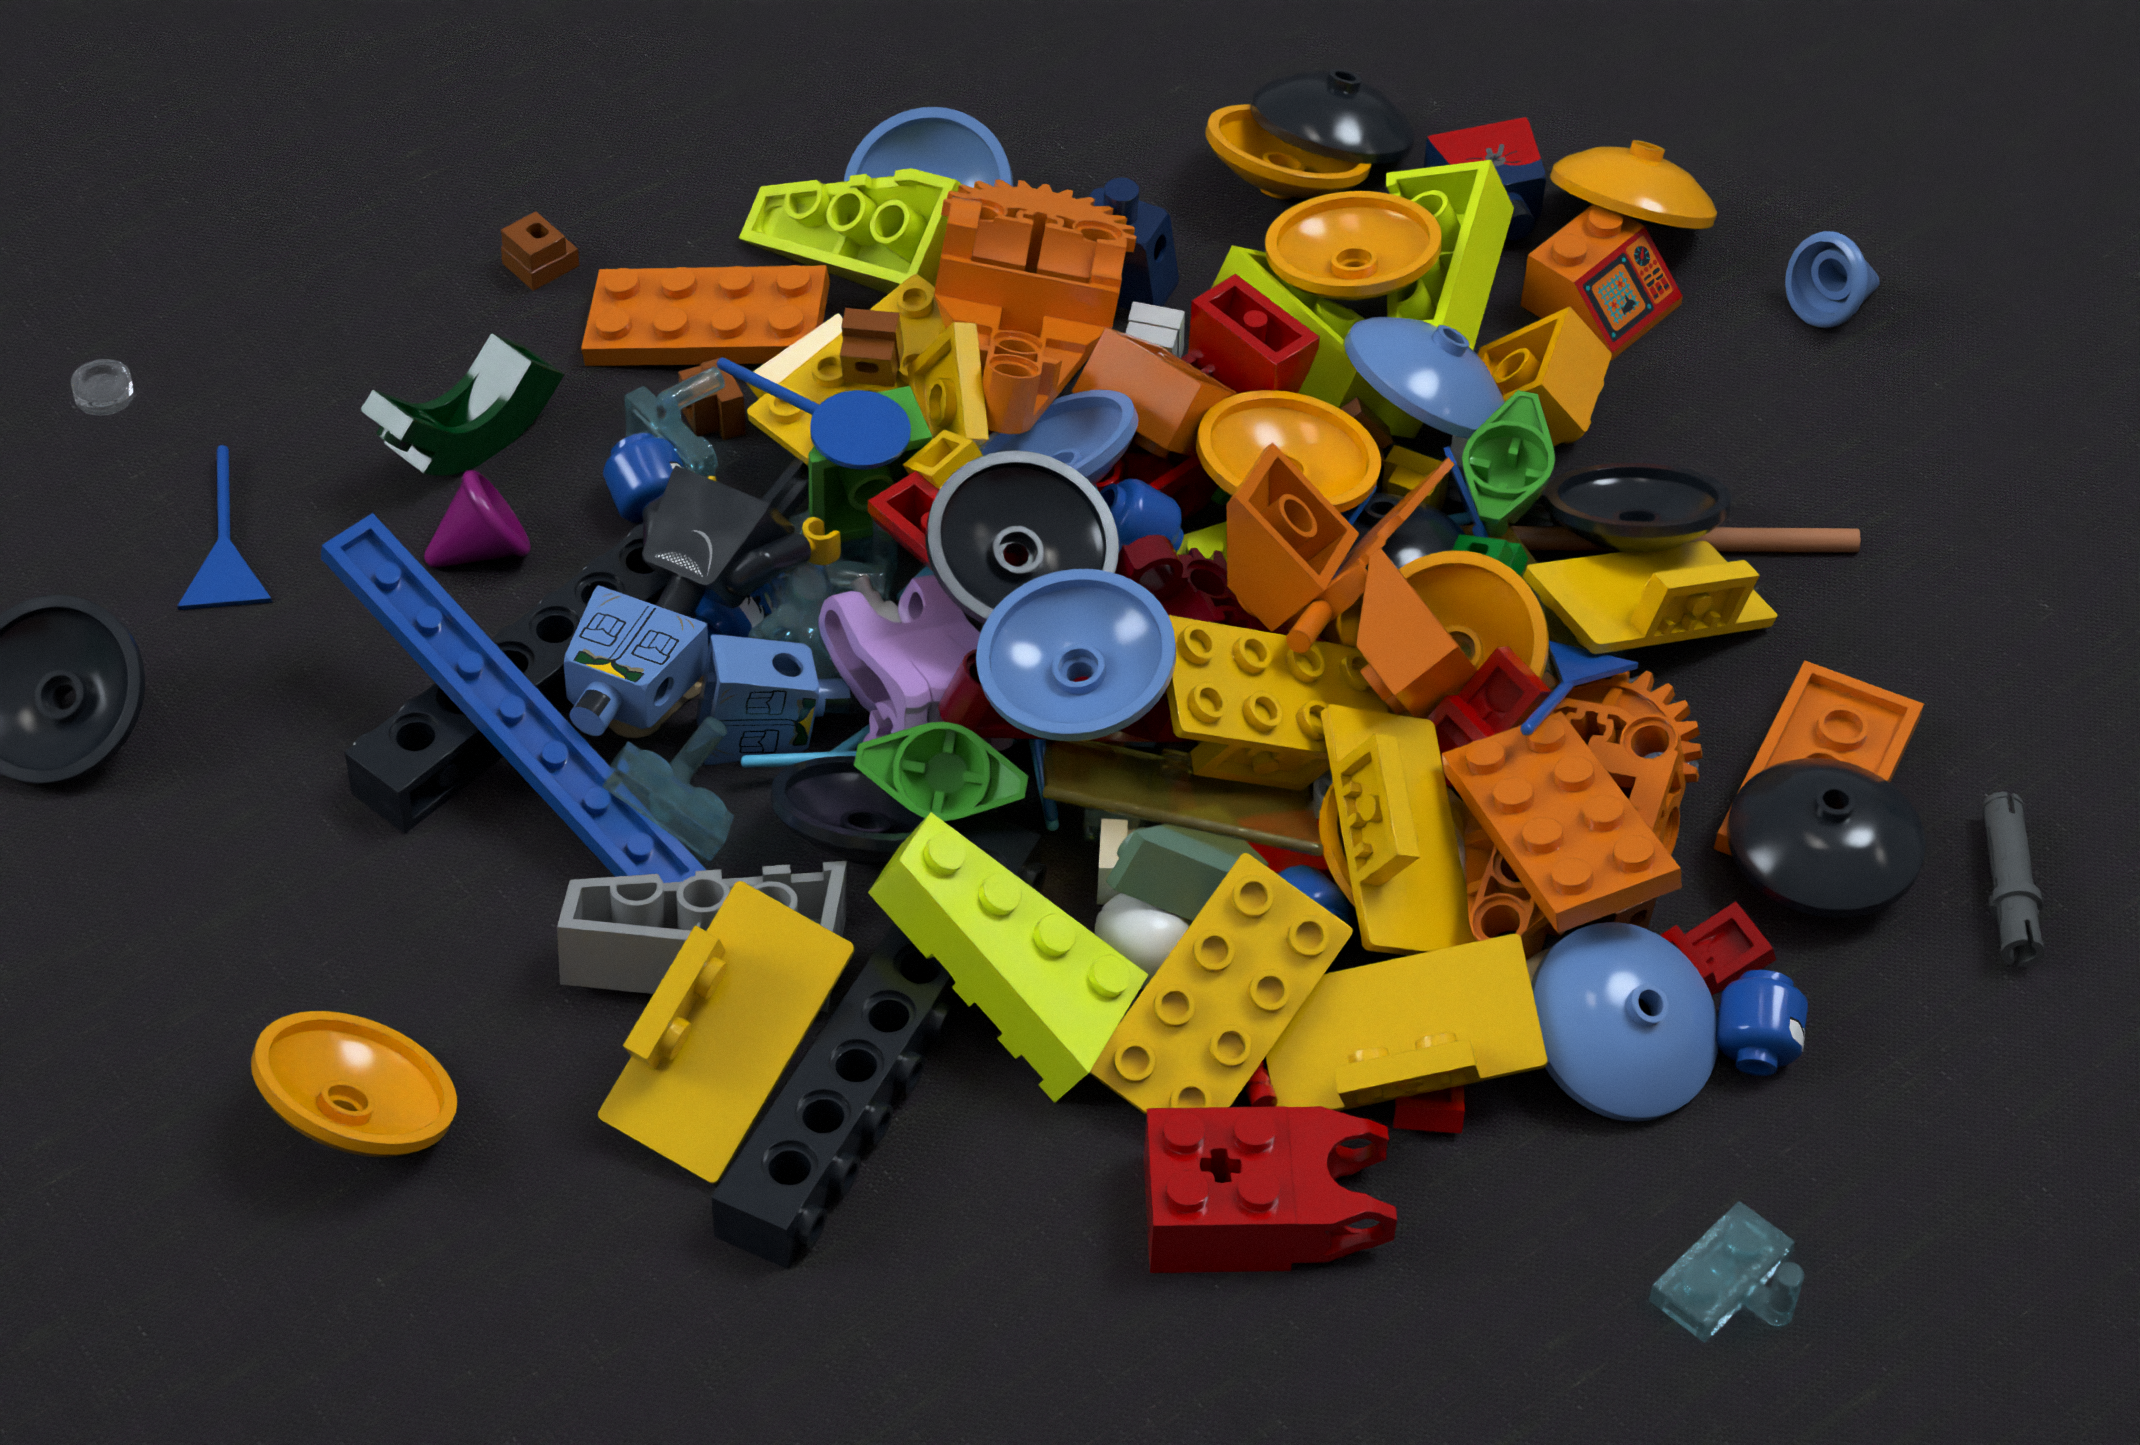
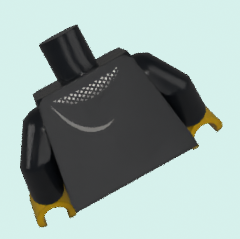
(723, 542)

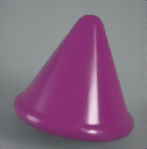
(476, 527)

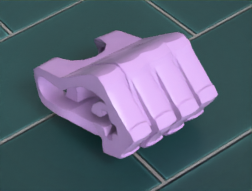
(902, 666)

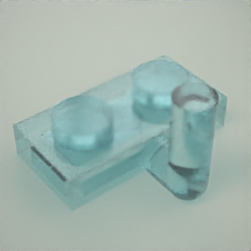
(663, 418)
(795, 606)
(1730, 1271)

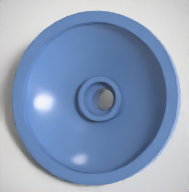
(933, 142)
(1425, 372)
(1080, 429)
(1071, 629)
(1602, 1041)

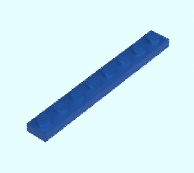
(501, 702)

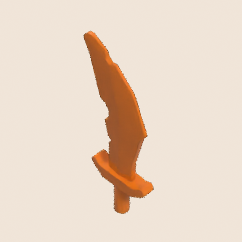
(1351, 575)

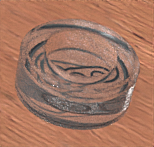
(102, 387)

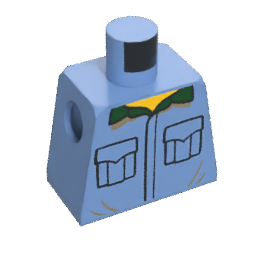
(630, 661)
(765, 696)

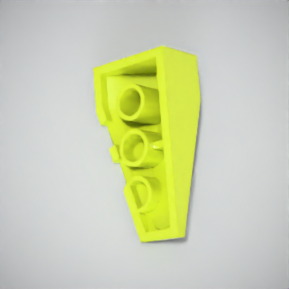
(859, 228)

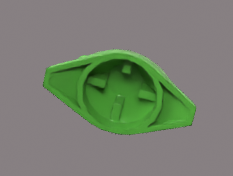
(1509, 462)
(941, 770)

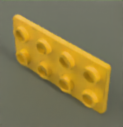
(822, 373)
(1651, 596)
(1260, 701)
(1397, 831)
(1222, 993)
(1410, 1028)
(723, 1030)

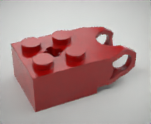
(1258, 1188)

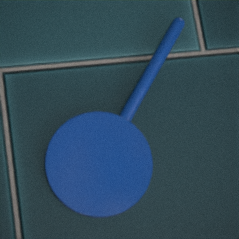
(848, 428)

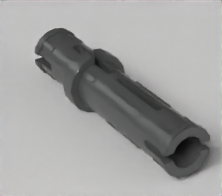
(2014, 896)

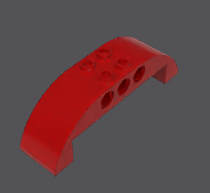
(1232, 337)

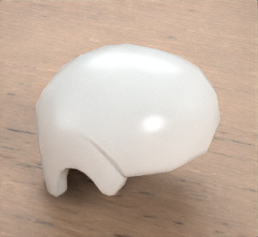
(1140, 931)

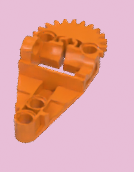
(1029, 324)
(1620, 727)

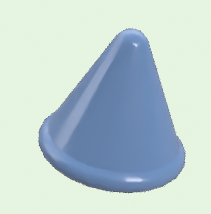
(1828, 279)

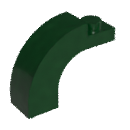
(475, 417)

